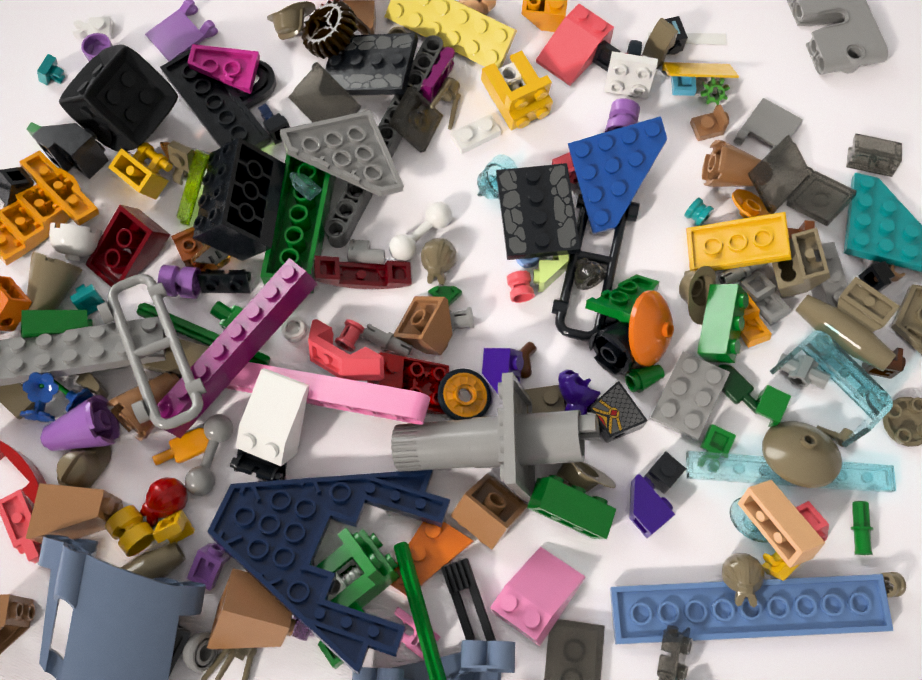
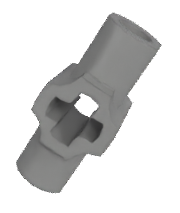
(804, 371)

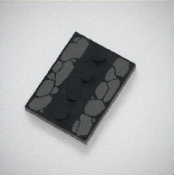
(375, 64)
(537, 211)

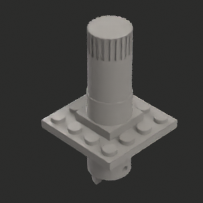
(507, 441)

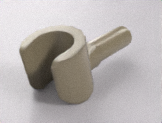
(839, 437)

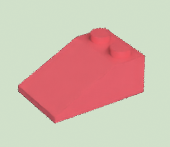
(574, 44)

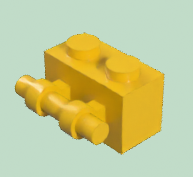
(138, 173)

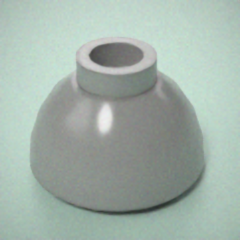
(196, 654)

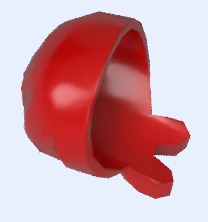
(164, 499)

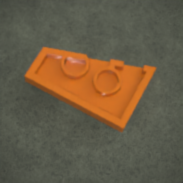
(432, 549)

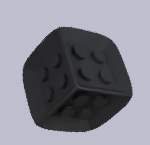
(119, 98)

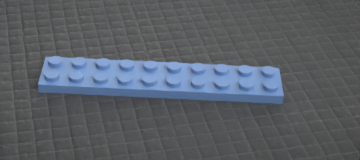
(781, 610)

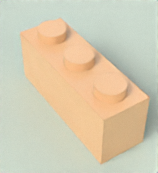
(781, 523)

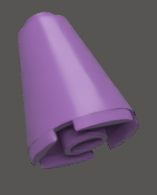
(82, 427)

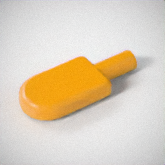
(189, 446)

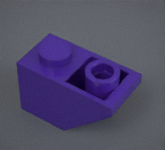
(501, 361)
(647, 508)

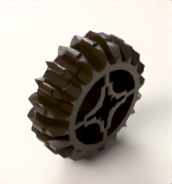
(329, 29)

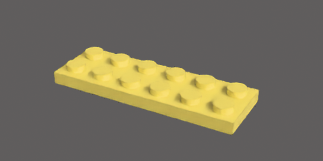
(458, 26)

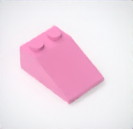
(537, 595)

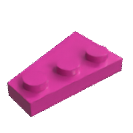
(226, 65)

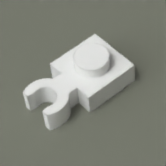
(94, 25)

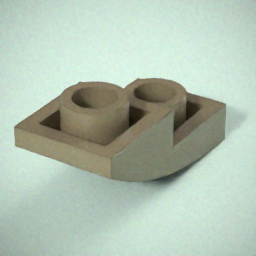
(660, 41)
(15, 399)

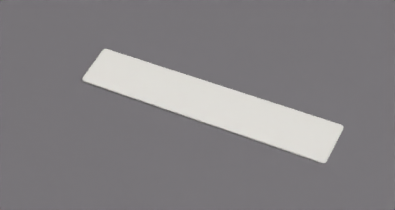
(705, 38)

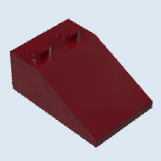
(126, 245)

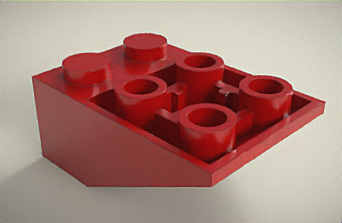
(414, 376)

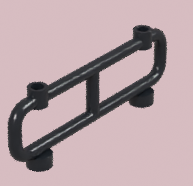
(561, 306)

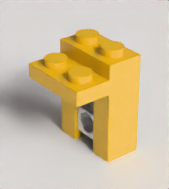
(518, 98)

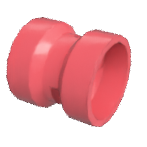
(520, 286)

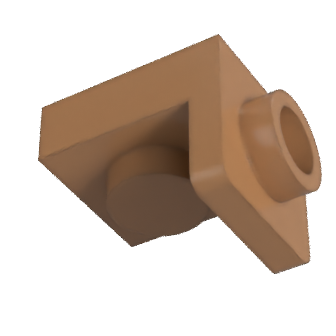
(710, 124)

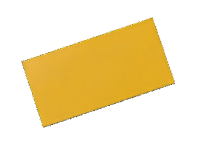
(739, 242)

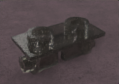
(679, 646)

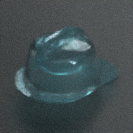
(487, 177)

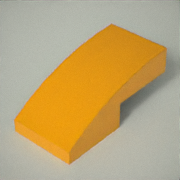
(754, 329)

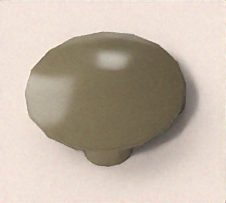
(904, 421)

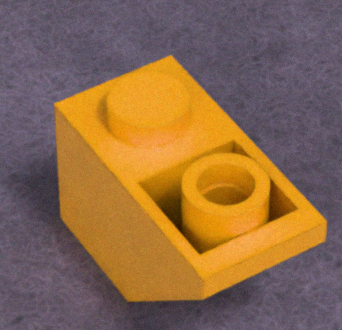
(545, 14)

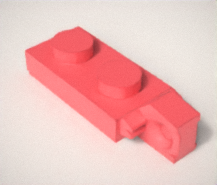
(16, 515)

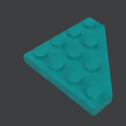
(882, 226)

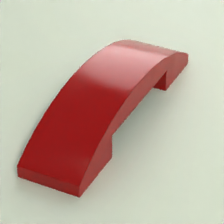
(26, 467)

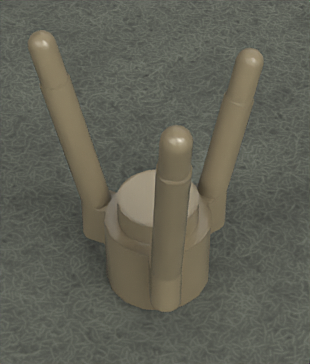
(447, 92)
(239, 653)

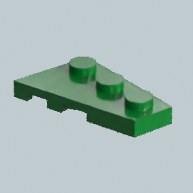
(621, 300)

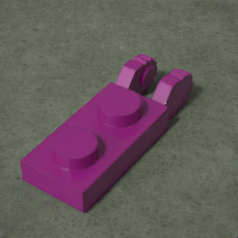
(438, 73)

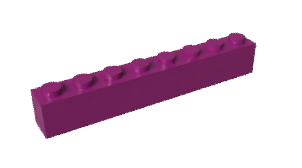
(240, 340)

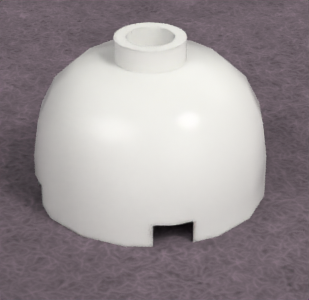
(73, 240)

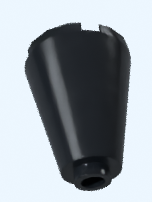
(613, 348)

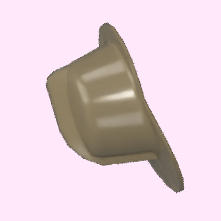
(290, 20)
(695, 289)
(82, 466)
(584, 476)

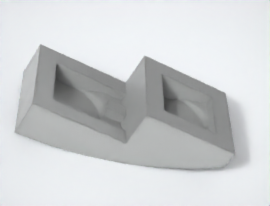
(763, 294)

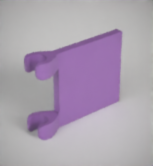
(178, 33)

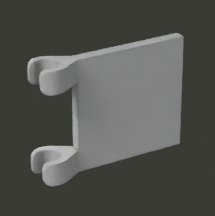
(769, 124)

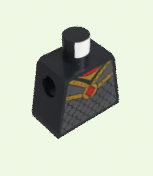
(617, 413)

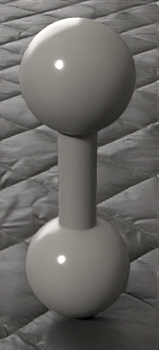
(201, 479)

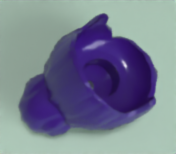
(576, 391)

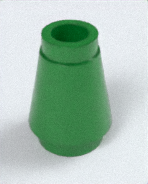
(644, 377)

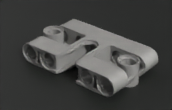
(846, 43)

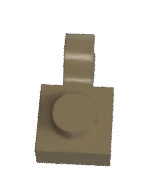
(181, 158)

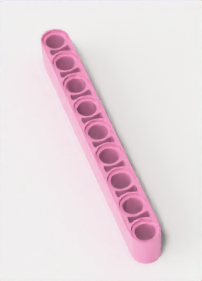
(346, 394)

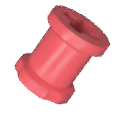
(349, 335)

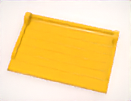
(699, 70)

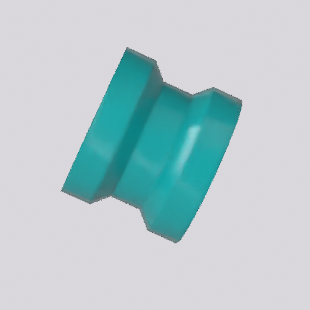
(699, 212)

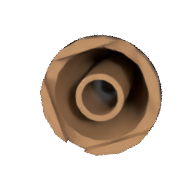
(727, 166)
(122, 404)

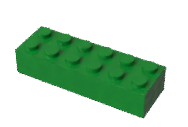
(299, 222)

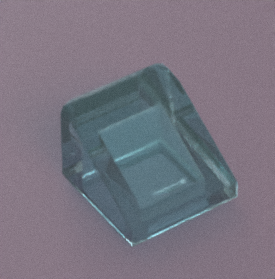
(305, 185)

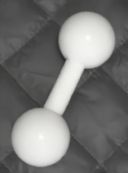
(403, 246)

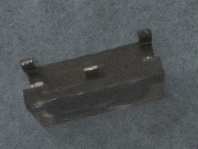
(874, 155)

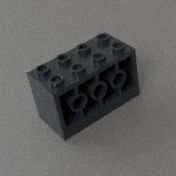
(239, 200)

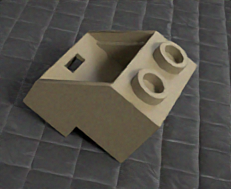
(803, 270)

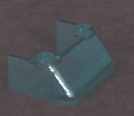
(848, 376)

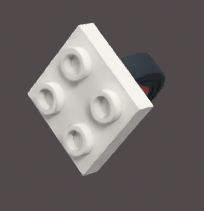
(630, 72)

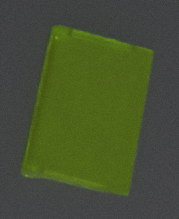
(192, 186)

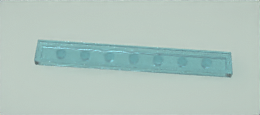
(756, 470)

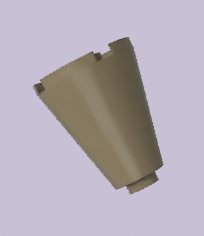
(49, 281)

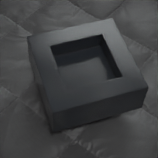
(603, 55)

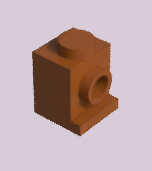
(187, 245)

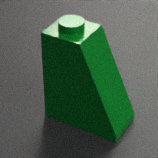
(52, 321)

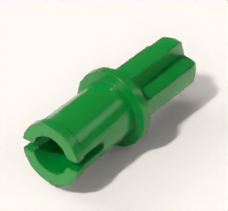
(861, 528)

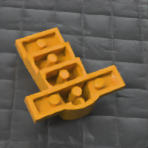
(51, 200)

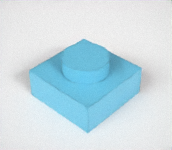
(683, 85)

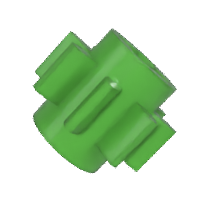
(720, 91)

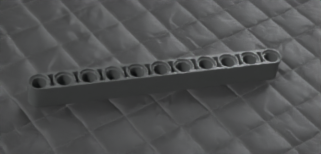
(421, 68)

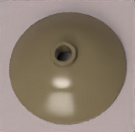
(802, 454)

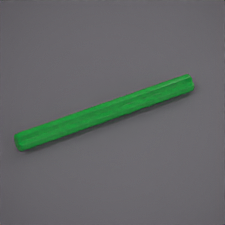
(194, 331)
(419, 612)

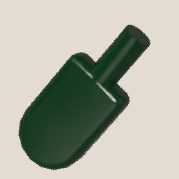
(738, 388)

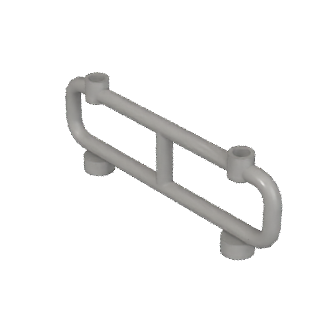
(147, 408)

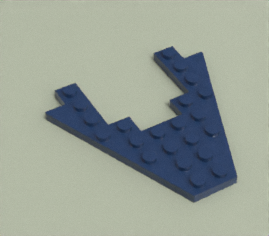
(278, 531)

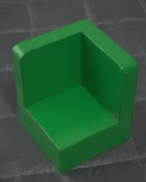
(772, 404)

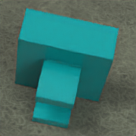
(50, 70)
(87, 298)

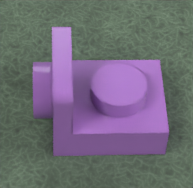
(208, 565)

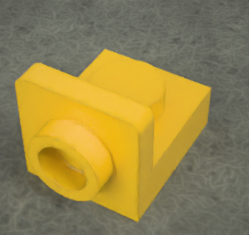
(173, 528)

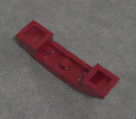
(362, 275)

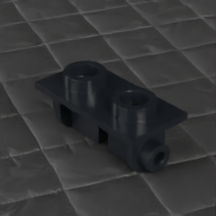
(218, 282)
(264, 469)

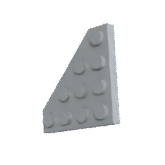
(347, 149)

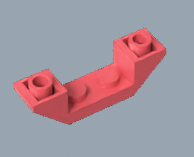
(358, 366)

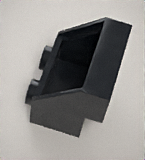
(72, 147)

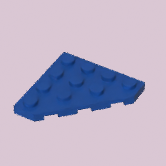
(613, 168)

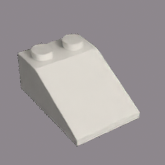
(273, 418)

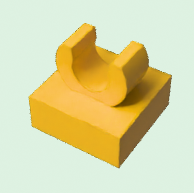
(776, 566)

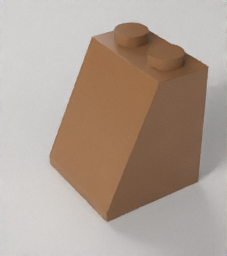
(70, 511)
(249, 616)

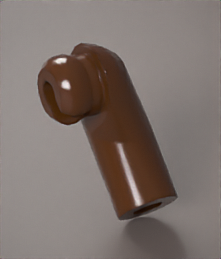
(528, 350)

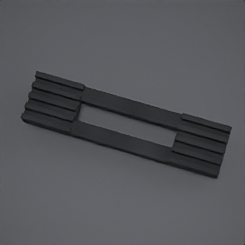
(460, 577)

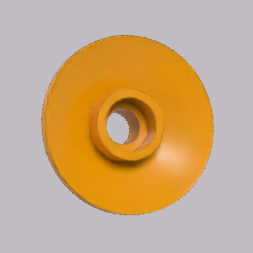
(748, 204)

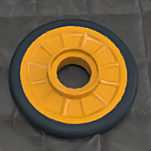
(472, 382)

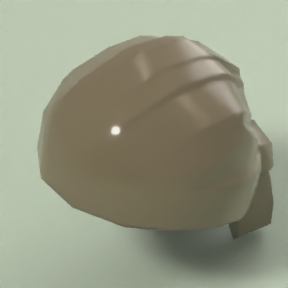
(437, 258)
(744, 576)

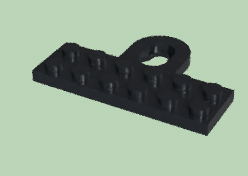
(218, 106)

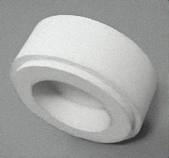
(294, 329)

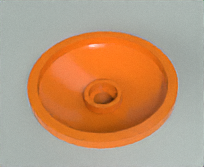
(650, 328)

